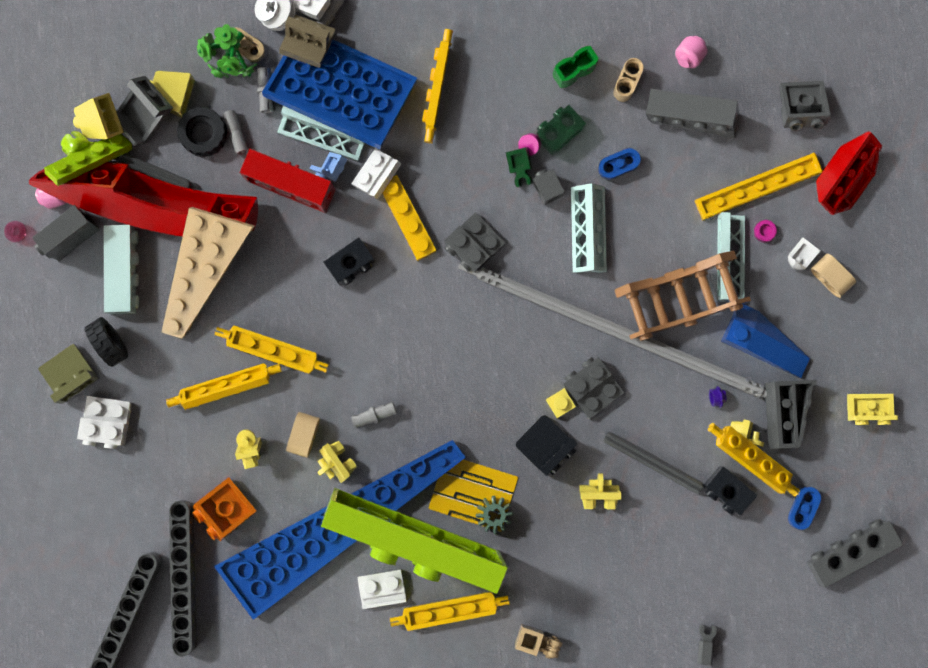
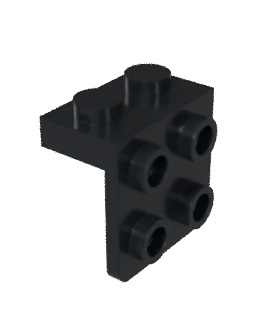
(546, 445)

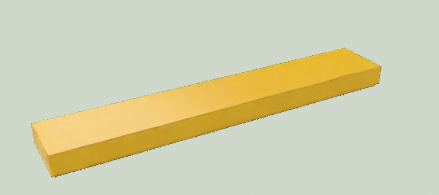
(758, 186)

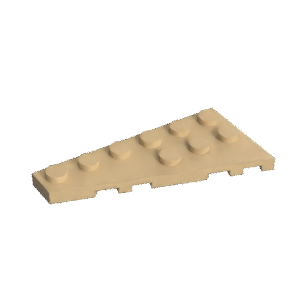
(203, 259)

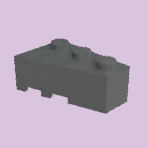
(787, 416)

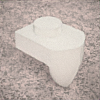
(802, 254)

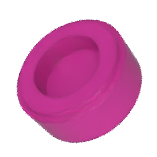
(531, 141)
(765, 231)

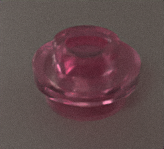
(10, 227)

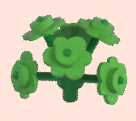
(228, 40)

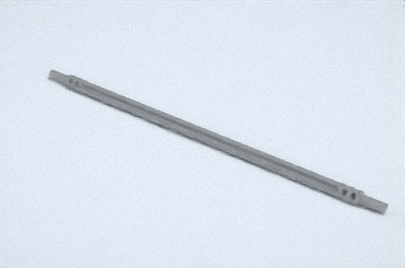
(618, 331)

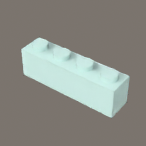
(120, 269)

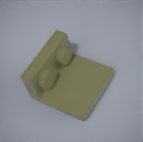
(67, 374)

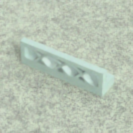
(289, 114)
(593, 227)
(723, 245)

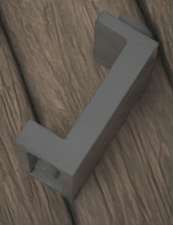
(142, 111)

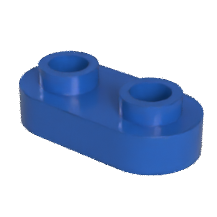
(618, 163)
(806, 509)

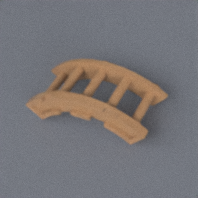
(676, 277)

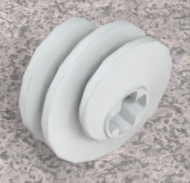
(274, 13)

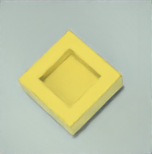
(560, 403)

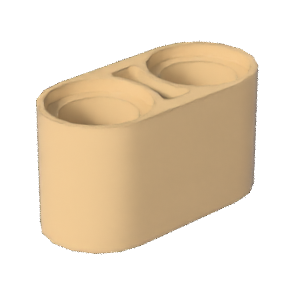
(628, 79)
(833, 275)
(303, 434)

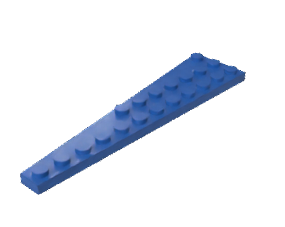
(292, 555)

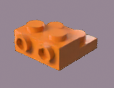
(223, 510)

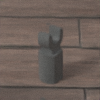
(706, 646)

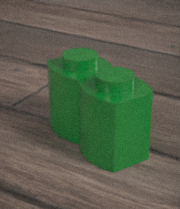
(580, 65)

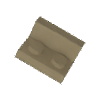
(306, 40)

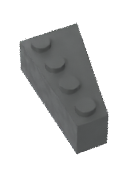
(693, 112)

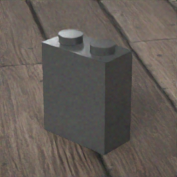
(65, 233)

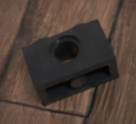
(354, 250)
(741, 497)

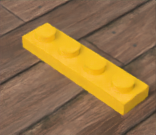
(408, 219)

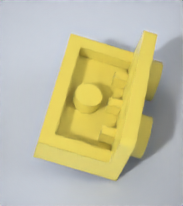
(871, 407)

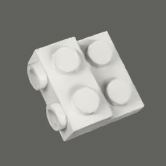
(104, 422)

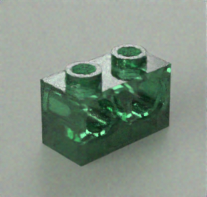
(564, 133)

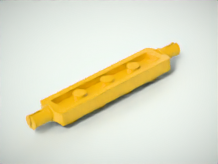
(434, 94)
(271, 349)
(224, 386)
(754, 459)
(449, 611)

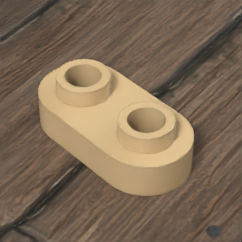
(248, 44)

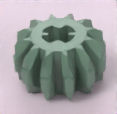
(491, 507)

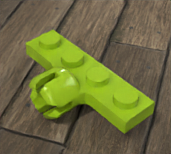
(85, 156)

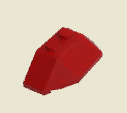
(848, 173)

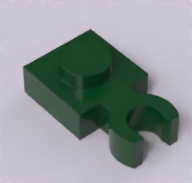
(519, 163)

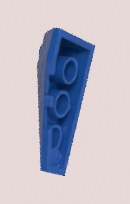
(758, 337)

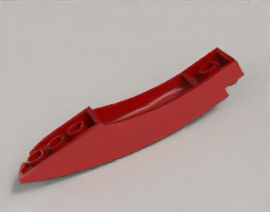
(142, 200)

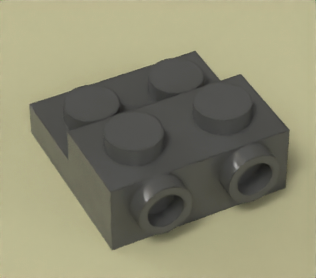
(804, 105)
(473, 243)
(592, 387)

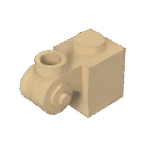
(533, 640)

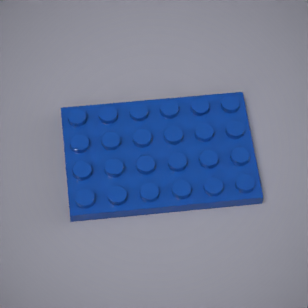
(345, 93)

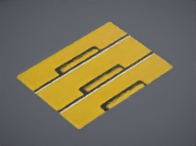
(466, 486)

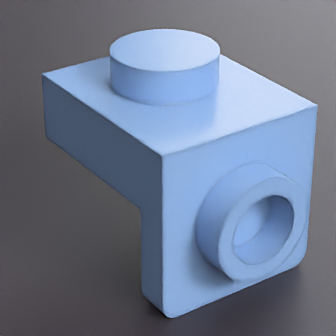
(331, 168)

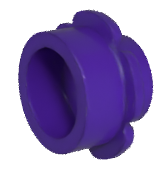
(717, 397)

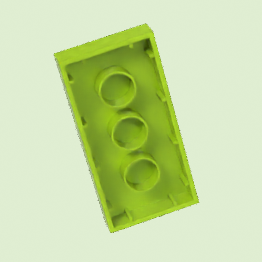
(427, 546)

